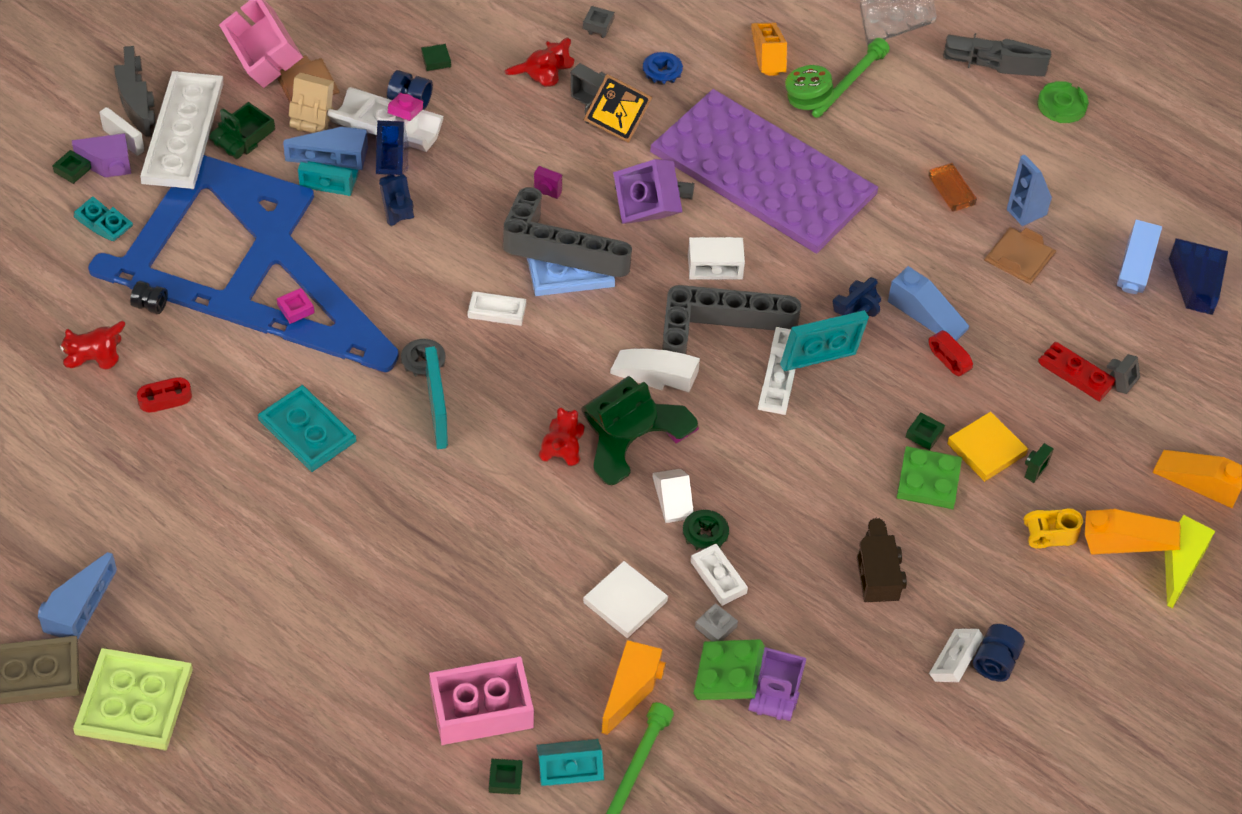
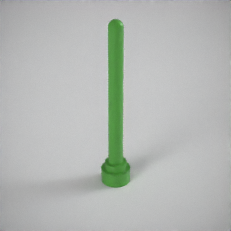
(876, 51)
(658, 717)

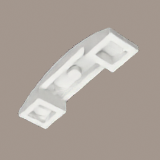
(777, 382)

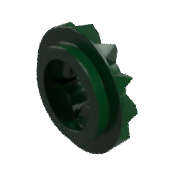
(707, 520)

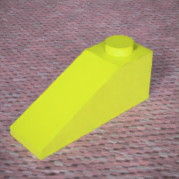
(1183, 562)

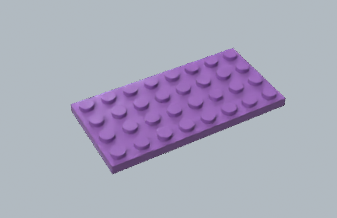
(764, 170)

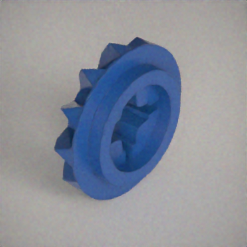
(659, 60)

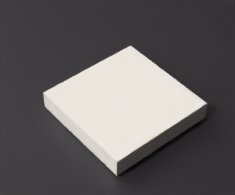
(625, 599)

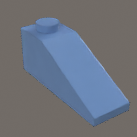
(335, 147)
(1029, 193)
(925, 303)
(76, 600)

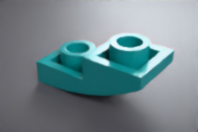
(101, 220)

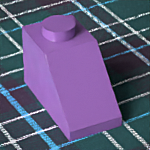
(106, 154)

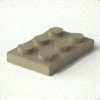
(39, 669)

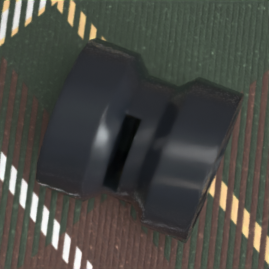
(149, 297)

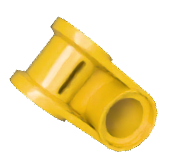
(1052, 529)

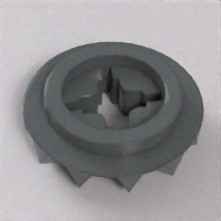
(410, 354)

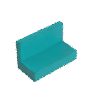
(327, 177)
(570, 762)

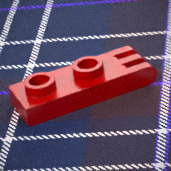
(1077, 371)

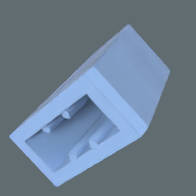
(1138, 257)

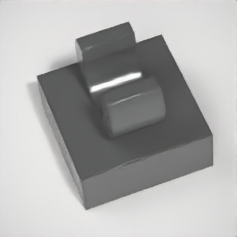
(598, 21)
(1125, 372)

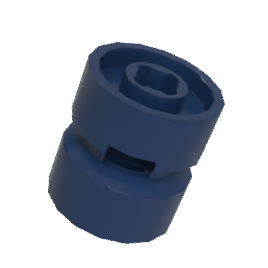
(404, 83)
(998, 652)

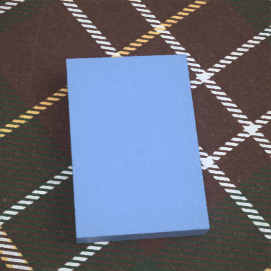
(557, 279)

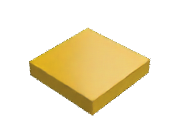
(987, 446)

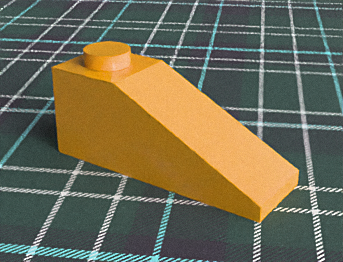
(769, 48)
(1204, 474)
(1129, 532)
(633, 682)

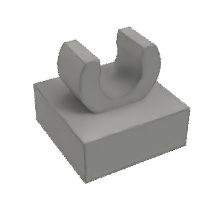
(716, 623)

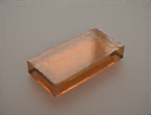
(952, 187)

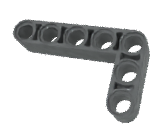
(557, 245)
(724, 308)

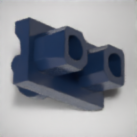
(396, 198)
(862, 297)

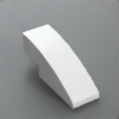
(657, 368)

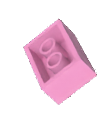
(481, 700)

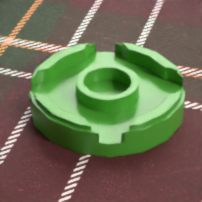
(1062, 102)

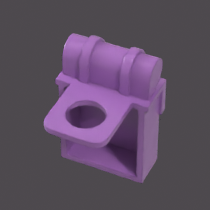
(778, 684)

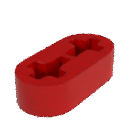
(950, 353)
(164, 394)

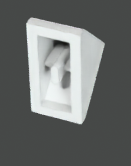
(674, 494)

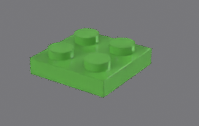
(929, 477)
(729, 669)

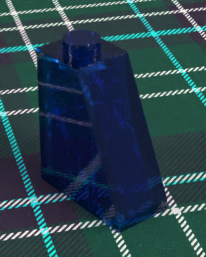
(391, 148)
(1198, 274)

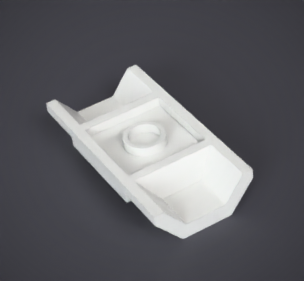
(364, 109)

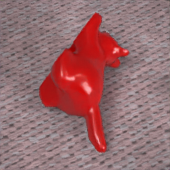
(544, 64)
(94, 345)
(563, 438)

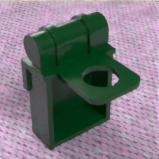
(242, 130)

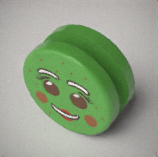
(809, 87)

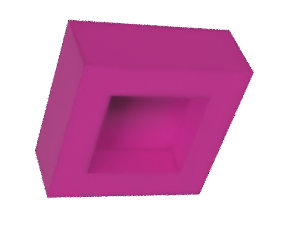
(405, 106)
(295, 305)

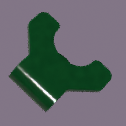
(624, 415)

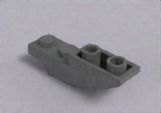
(134, 92)

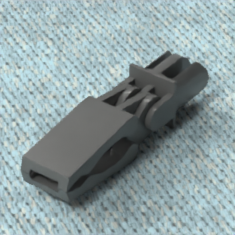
(1004, 56)

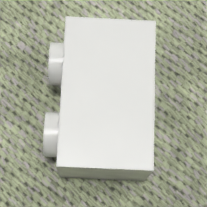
(716, 258)

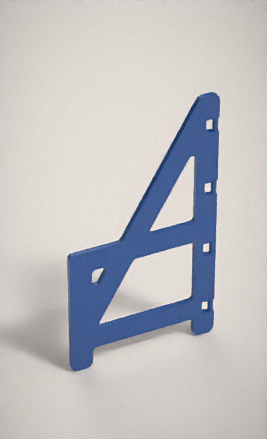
(241, 193)

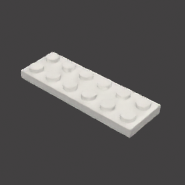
(182, 130)

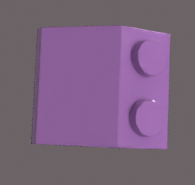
(647, 191)

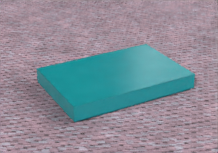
(824, 340)
(436, 397)
(307, 428)

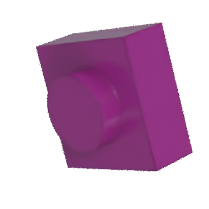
(548, 182)

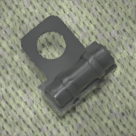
(585, 84)

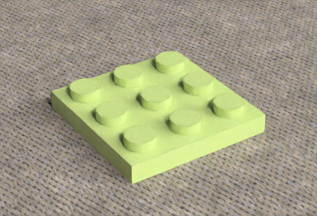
(133, 699)

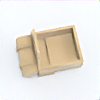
(310, 103)

